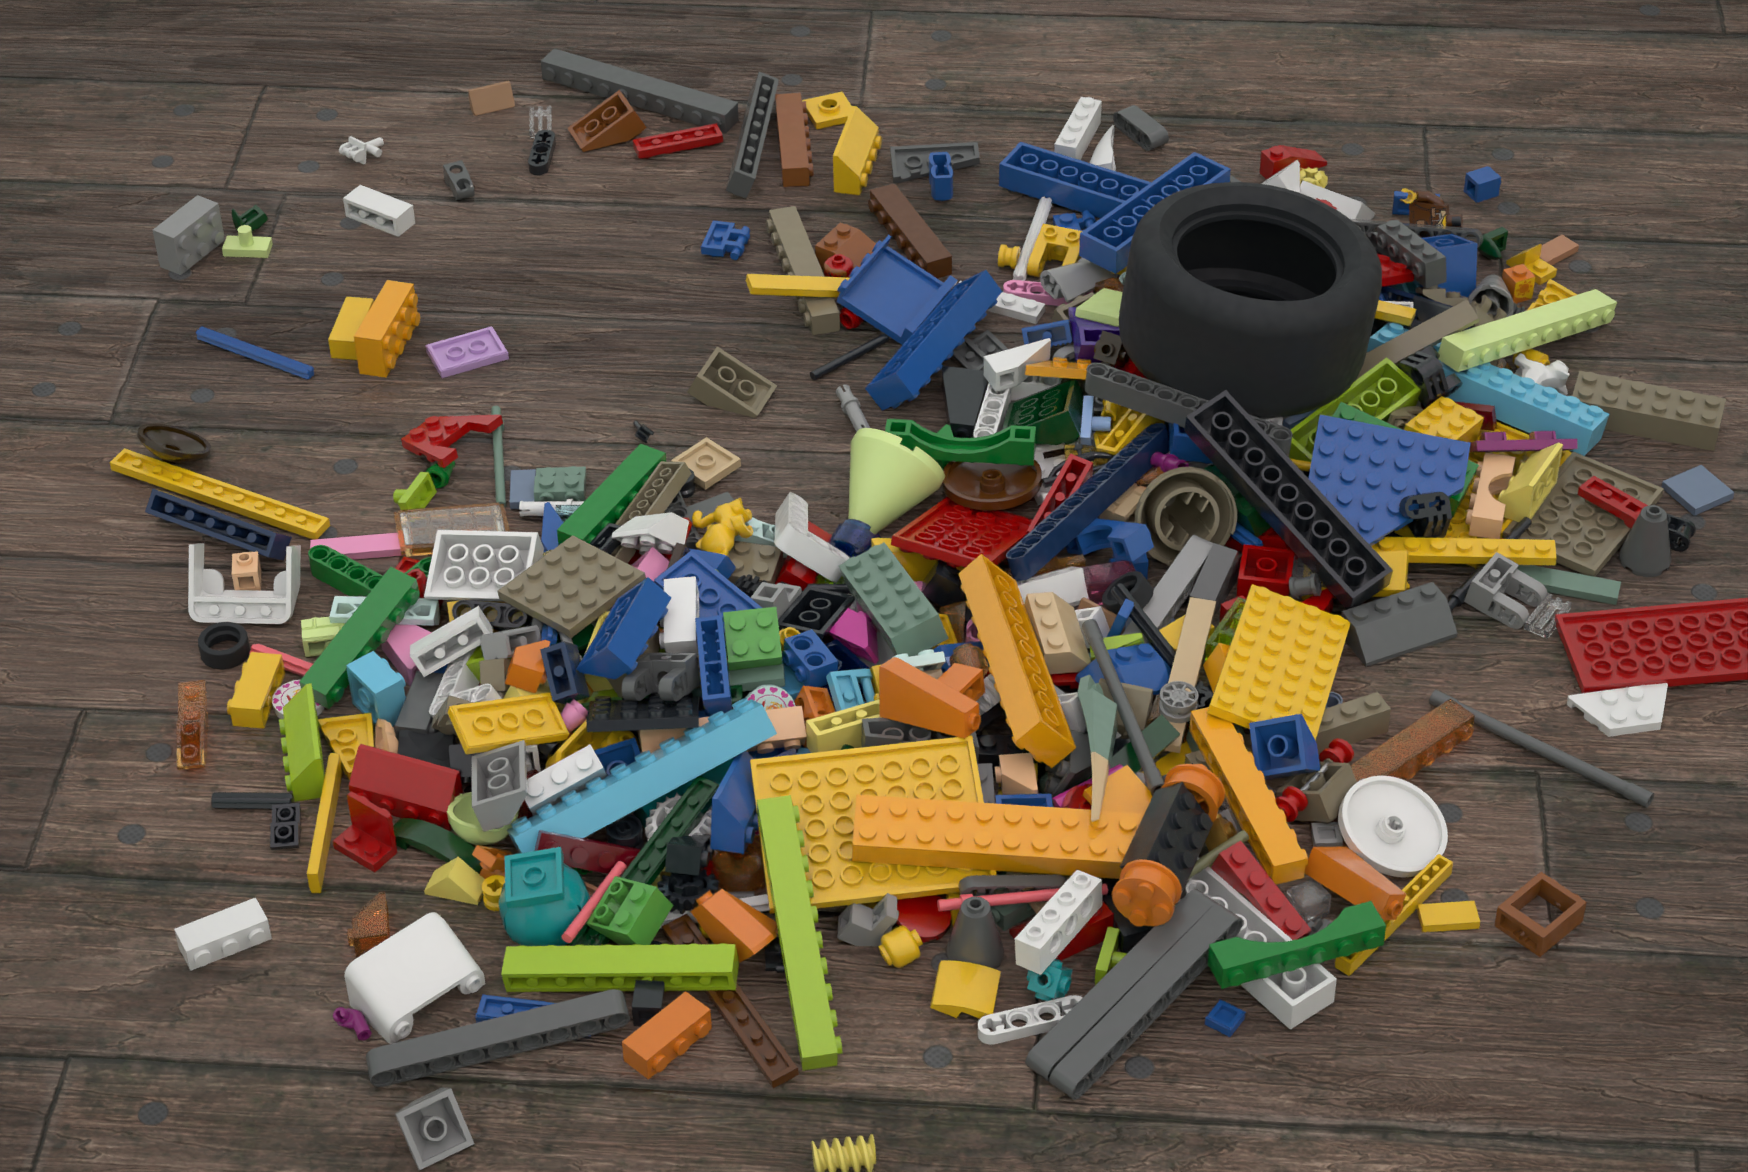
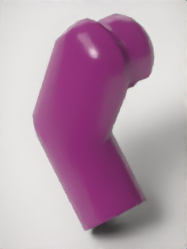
(354, 1020)

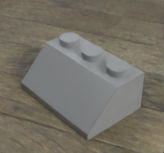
(499, 784)

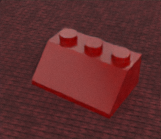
(1090, 935)

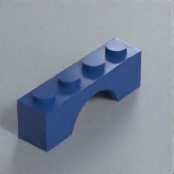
(1125, 538)

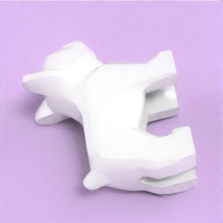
(1551, 375)

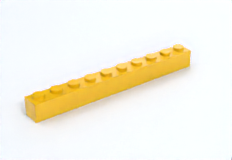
(1417, 892)

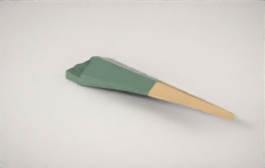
(1102, 729)

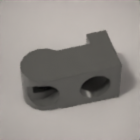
(459, 183)

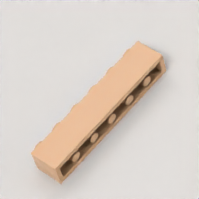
(786, 721)

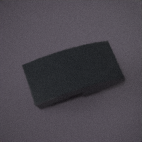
(285, 826)

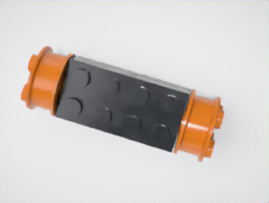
(1167, 844)

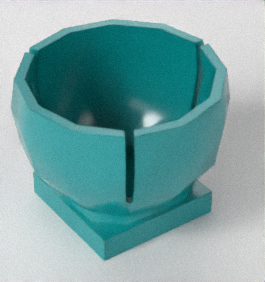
(540, 897)

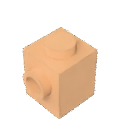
(246, 571)

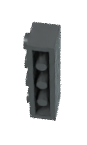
(1411, 250)

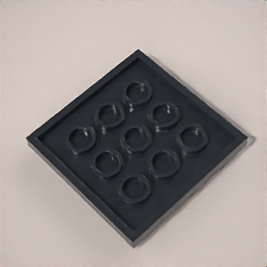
(642, 715)

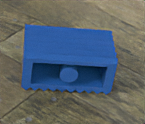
(1058, 332)

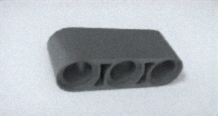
(1140, 128)

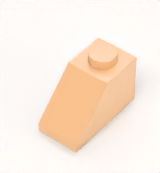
(1016, 774)

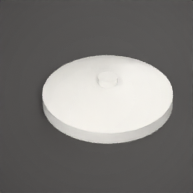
(1392, 825)

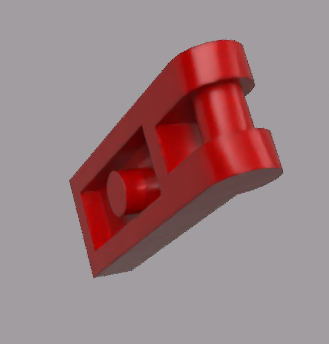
(1611, 500)

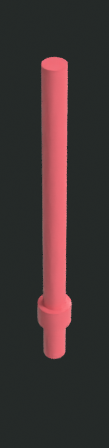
(1005, 898)

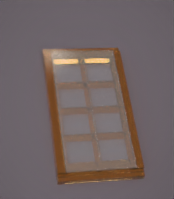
(419, 527)

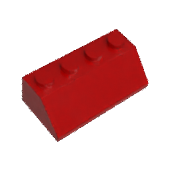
(405, 785)

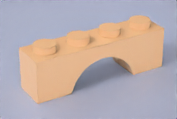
(1487, 512)

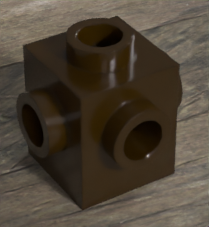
(1110, 350)

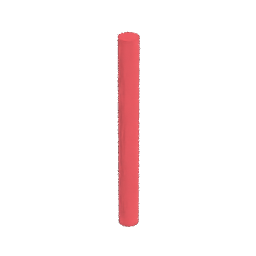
(592, 903)

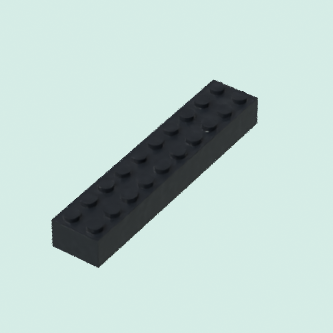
(1288, 500)

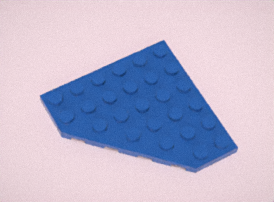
(1373, 467)

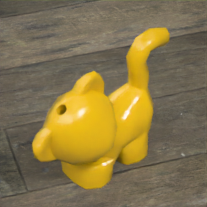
(731, 523)

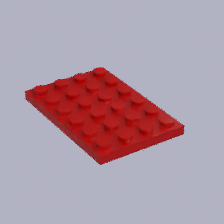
(961, 534)

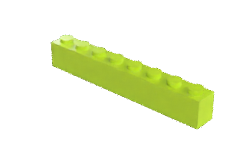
(619, 966)

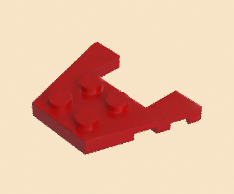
(438, 433)

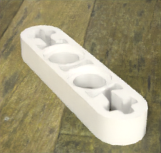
(1029, 1014)

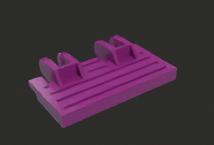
(1537, 441)

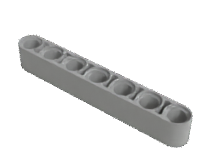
(1175, 584)

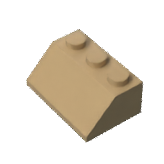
(1057, 633)

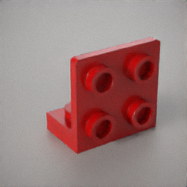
(370, 836)

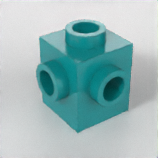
(1058, 981)

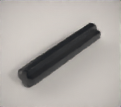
(249, 800)

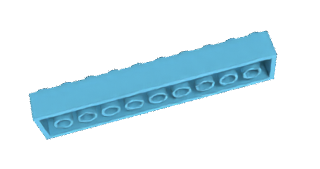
(1519, 399)
(648, 776)

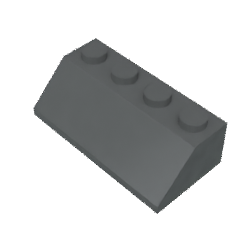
(1399, 624)

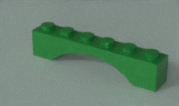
(1010, 446)
(1244, 960)

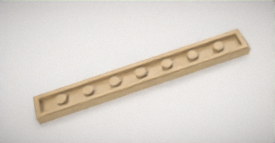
(1191, 652)

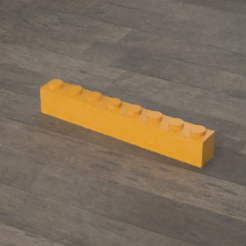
(1249, 797)

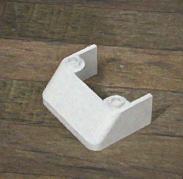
(213, 604)

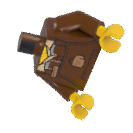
(1430, 209)

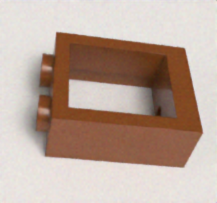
(1536, 937)

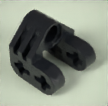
(1429, 375)
(1427, 521)

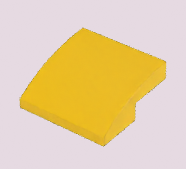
(965, 989)

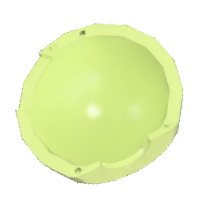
(466, 825)

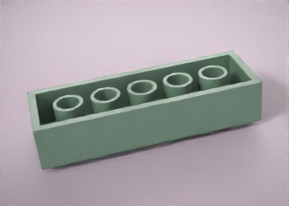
(893, 601)

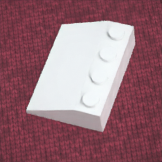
(479, 563)

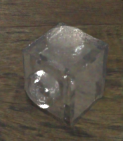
(1310, 900)

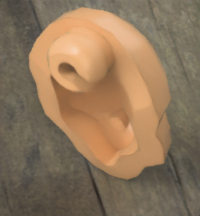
(385, 736)

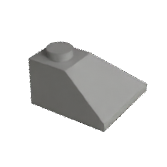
(434, 1127)

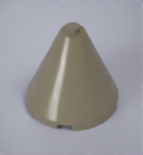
(1184, 505)

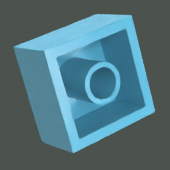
(376, 687)

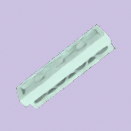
(421, 613)

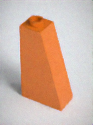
(923, 701)
(1355, 880)

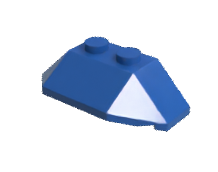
(1135, 666)

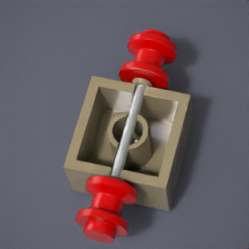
(1319, 793)

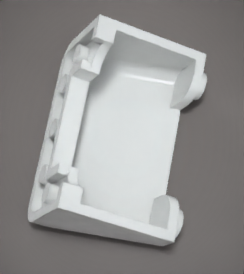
(410, 974)

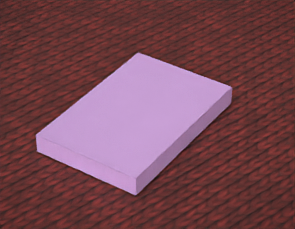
(466, 352)

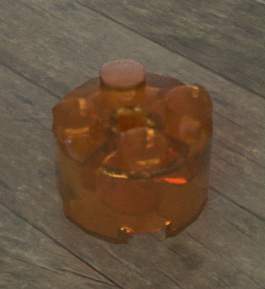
(740, 871)

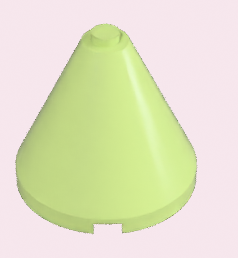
(888, 478)

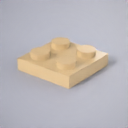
(709, 462)

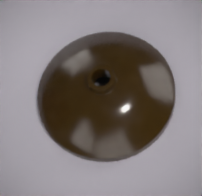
(173, 443)

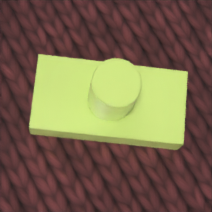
(246, 245)

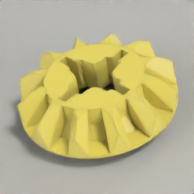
(1314, 177)

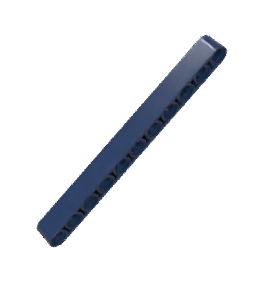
(1087, 503)

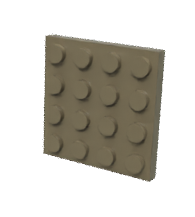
(571, 586)

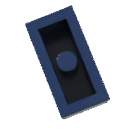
(561, 672)

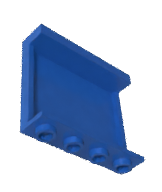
(892, 292)

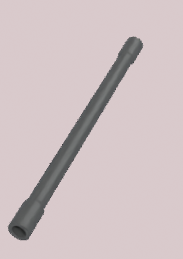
(1095, 640)
(1628, 790)

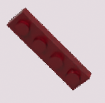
(586, 853)

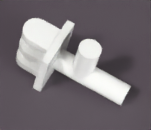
(357, 149)

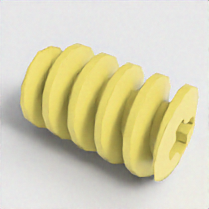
(844, 1156)

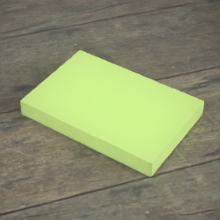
(1101, 307)

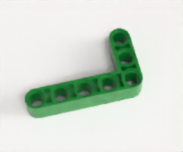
(348, 574)

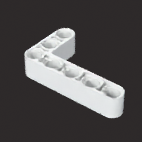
(996, 403)
(796, 540)
(461, 683)

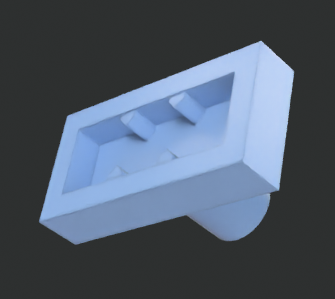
(1092, 423)

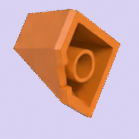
(734, 922)

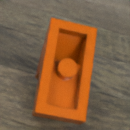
(491, 860)

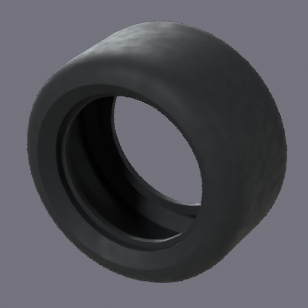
(1250, 297)

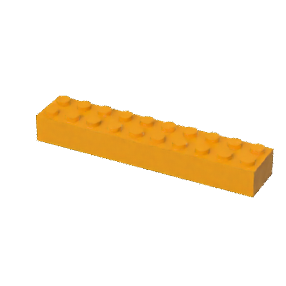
(1016, 662)
(991, 836)

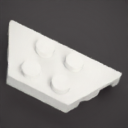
(1623, 709)

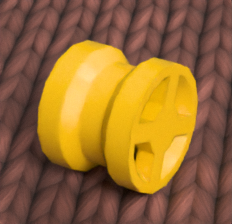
(1008, 256)
(491, 890)

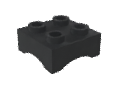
(426, 747)

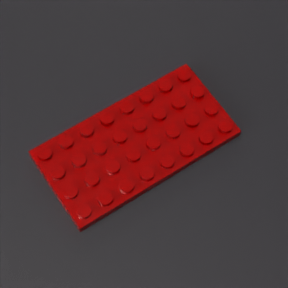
(1657, 644)

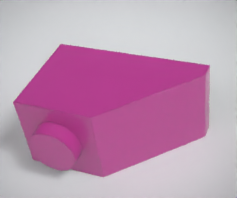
(857, 634)

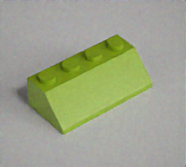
(302, 746)

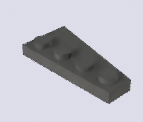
(913, 160)

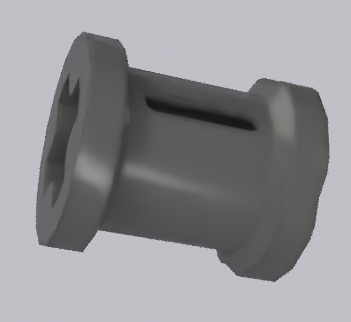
(1305, 586)

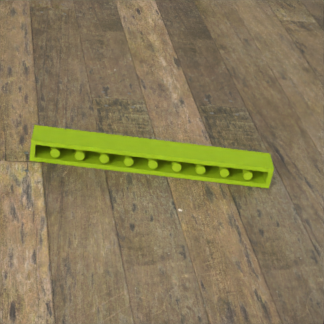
(797, 933)

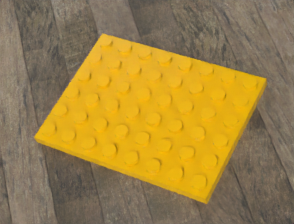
(826, 793)

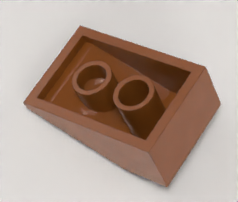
(607, 124)
(845, 241)

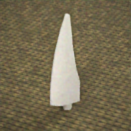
(1103, 153)

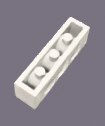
(1058, 922)

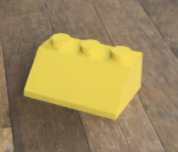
(1532, 483)

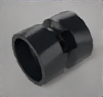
(626, 832)

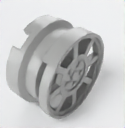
(1177, 702)

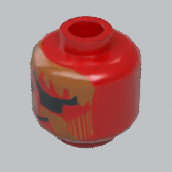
(838, 266)

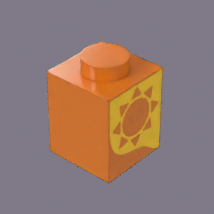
(1519, 282)

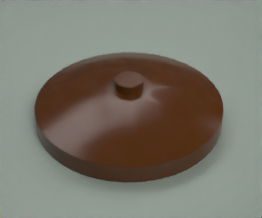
(991, 485)

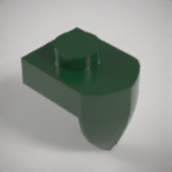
(253, 217)
(1494, 243)

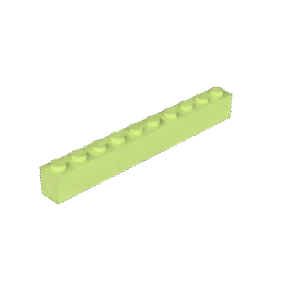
(1526, 330)

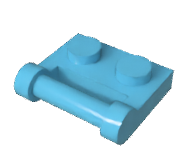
(846, 690)

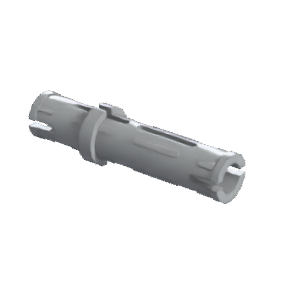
(851, 407)

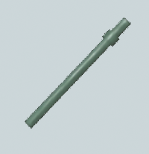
(498, 460)

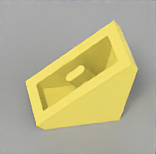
(456, 882)

